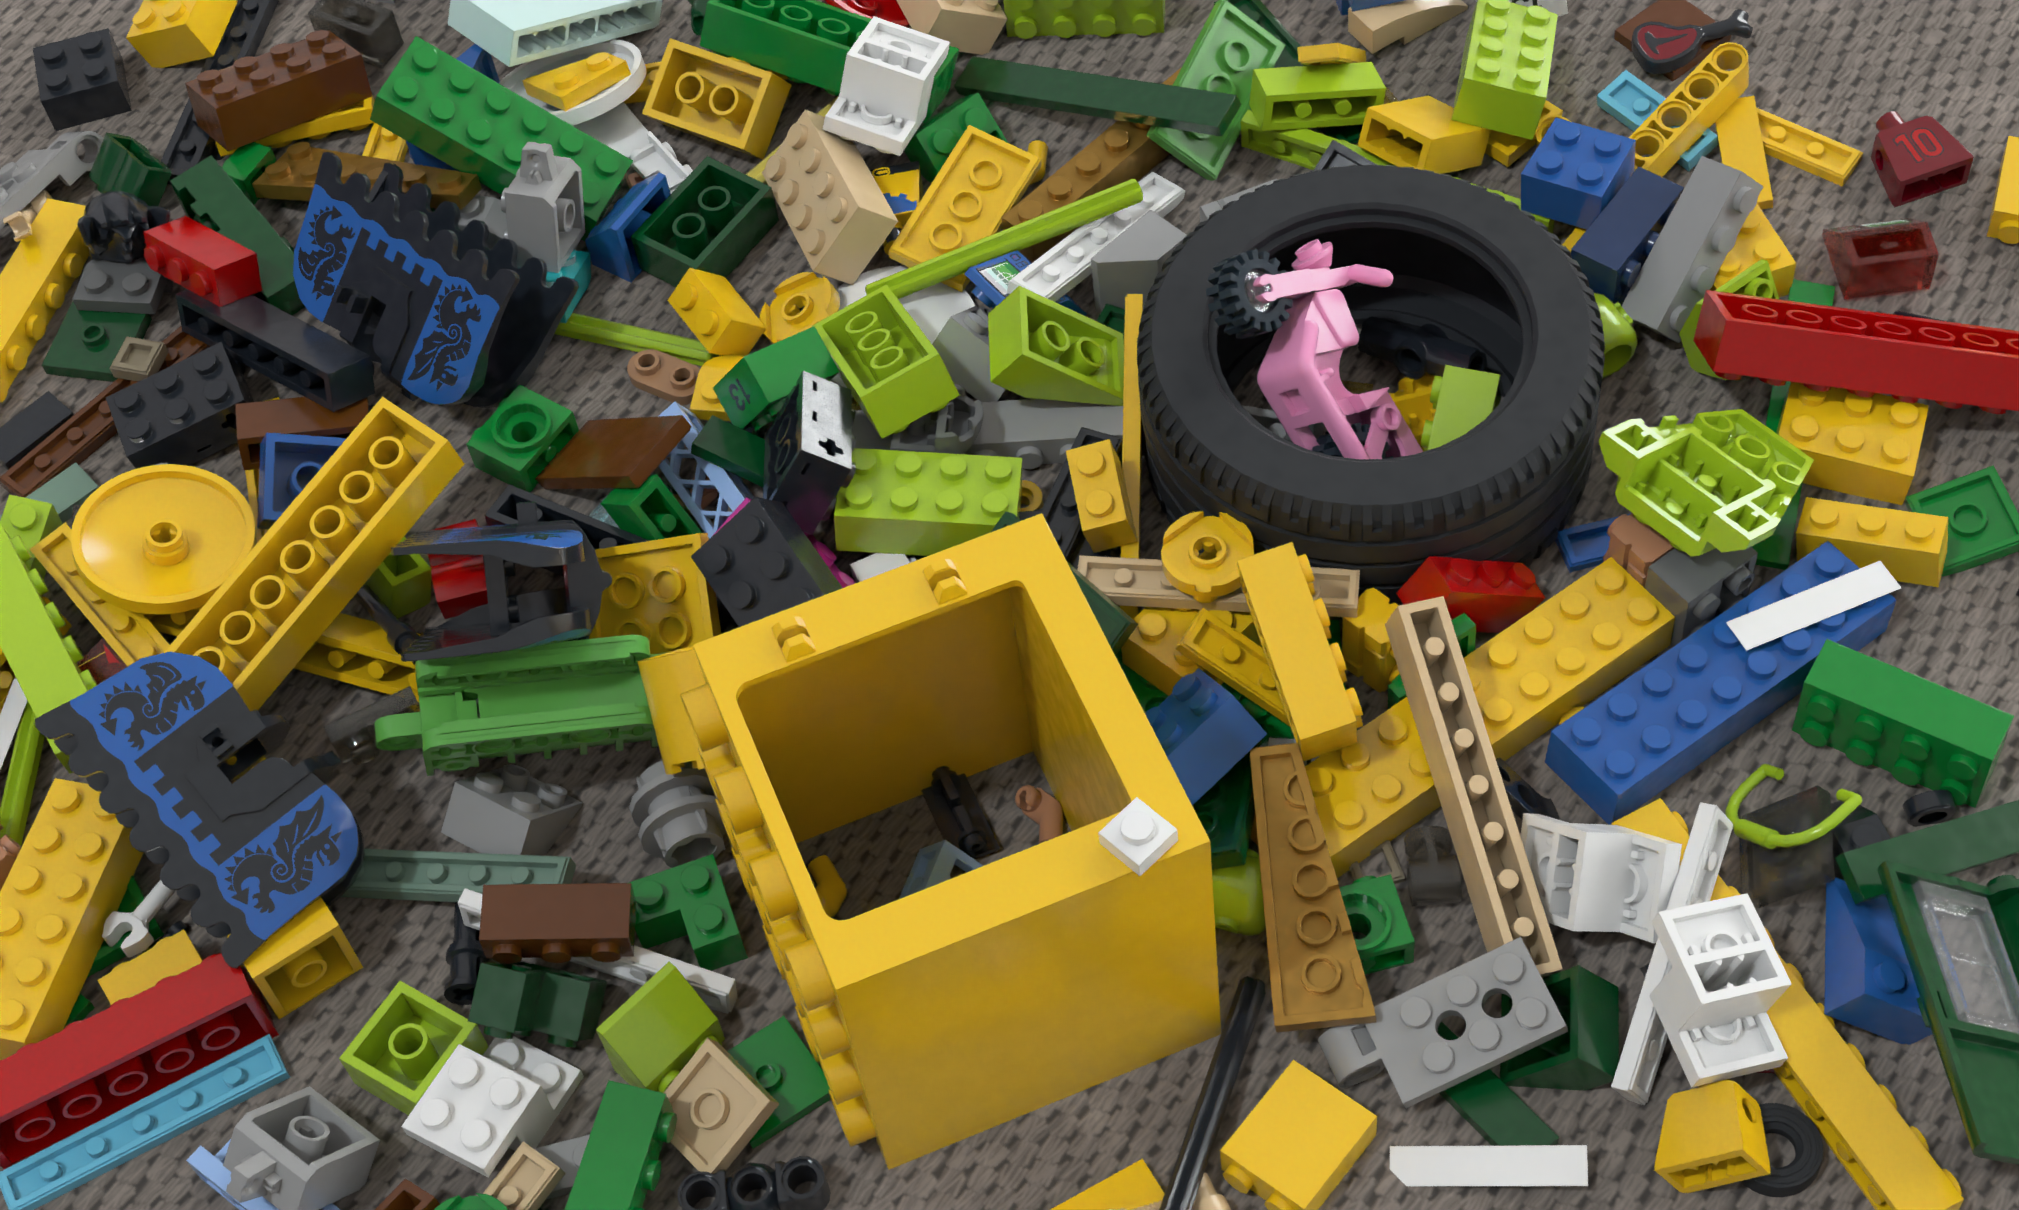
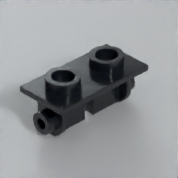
(959, 813)

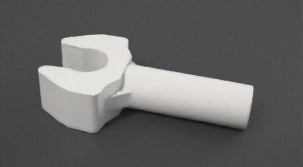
(137, 922)

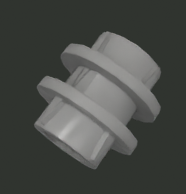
(677, 814)

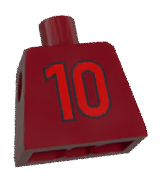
(1917, 158)

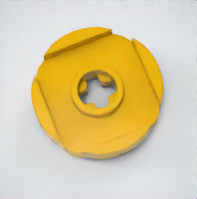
(801, 290)
(1201, 577)

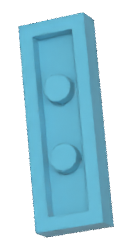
(1634, 101)

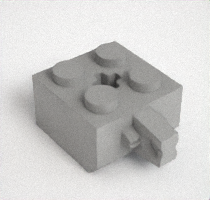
(544, 207)
(299, 1153)

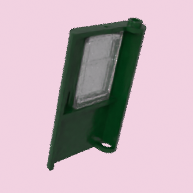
(1967, 974)

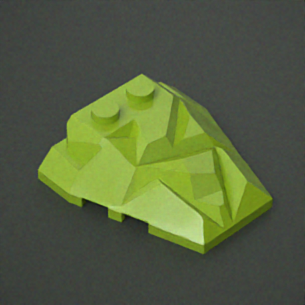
(1705, 480)

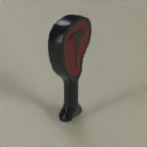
(1665, 47)

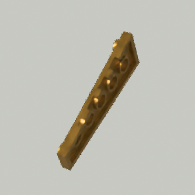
(296, 171)
(1308, 932)

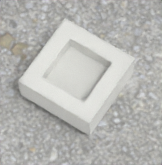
(1138, 836)

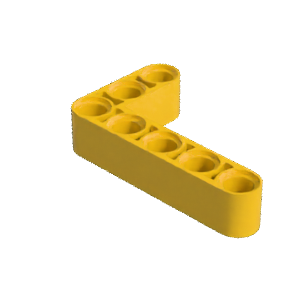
(1685, 109)

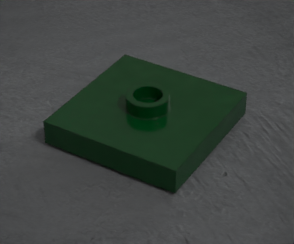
(91, 341)

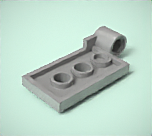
(38, 168)
(1407, 1027)

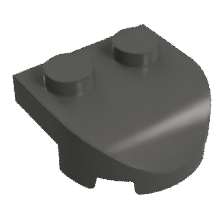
(120, 287)
(943, 431)

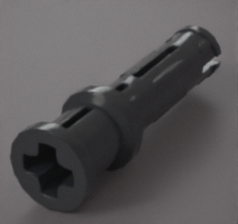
(464, 960)

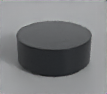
(1929, 808)

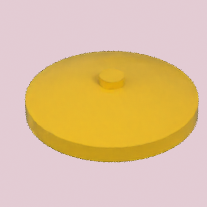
(161, 538)

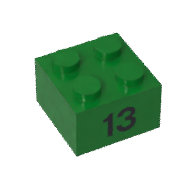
(763, 380)

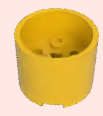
(663, 681)

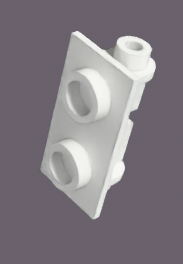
(659, 158)

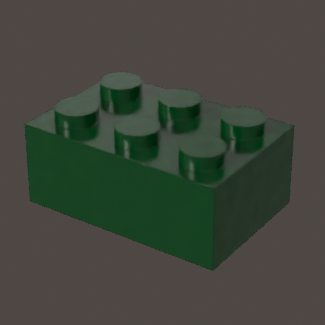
(705, 223)

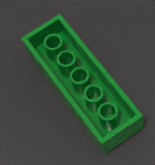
(798, 40)
(485, 126)

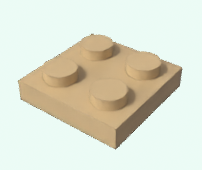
(716, 1108)

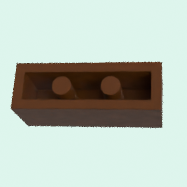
(291, 416)
(558, 921)

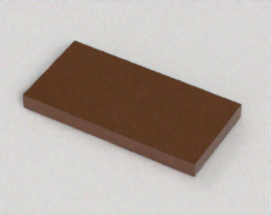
(614, 453)

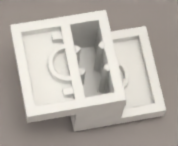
(886, 86)
(1600, 875)
(1719, 989)
(492, 1102)

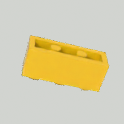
(1905, 542)

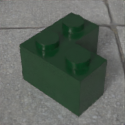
(536, 998)

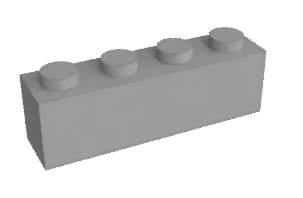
(1691, 247)

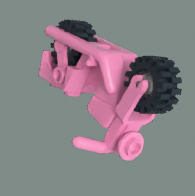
(1305, 353)

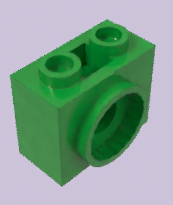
(521, 438)
(1378, 913)

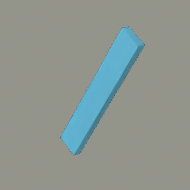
(143, 1125)

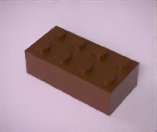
(278, 89)

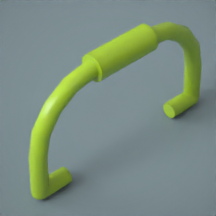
(1771, 838)

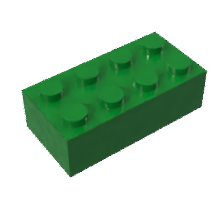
(1900, 723)

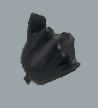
(116, 223)

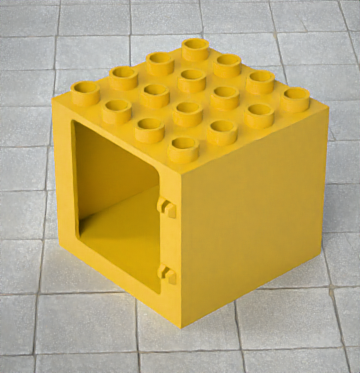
(1012, 973)

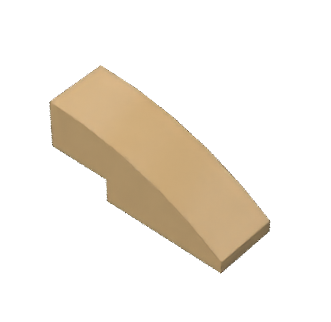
(1400, 20)

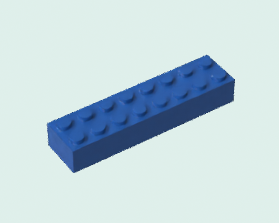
(1702, 694)

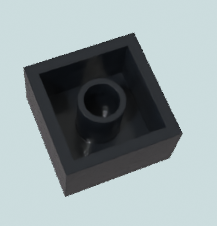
(81, 79)

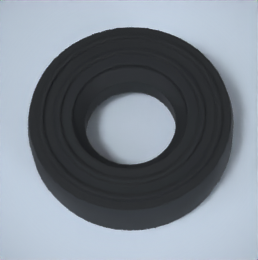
(1808, 1152)

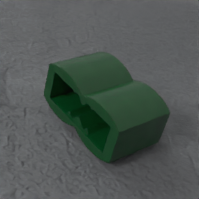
(129, 168)

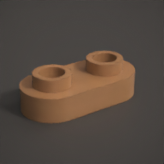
(663, 376)

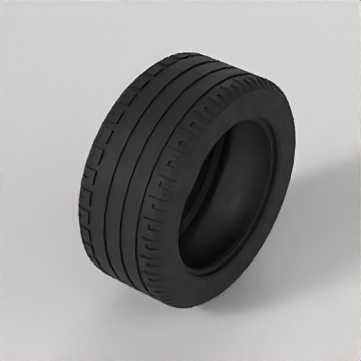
(1455, 263)

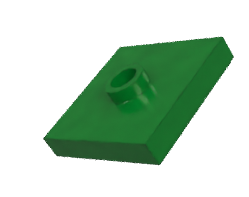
(1980, 518)
(786, 1072)

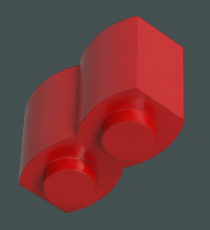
(458, 579)

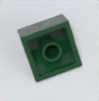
(1584, 1054)

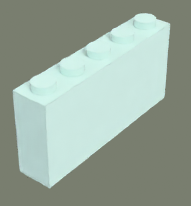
(542, 28)

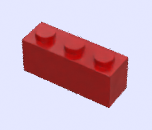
(202, 261)
(1486, 590)

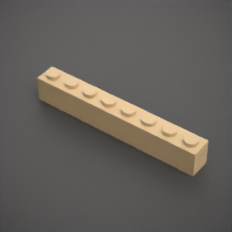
(1469, 781)

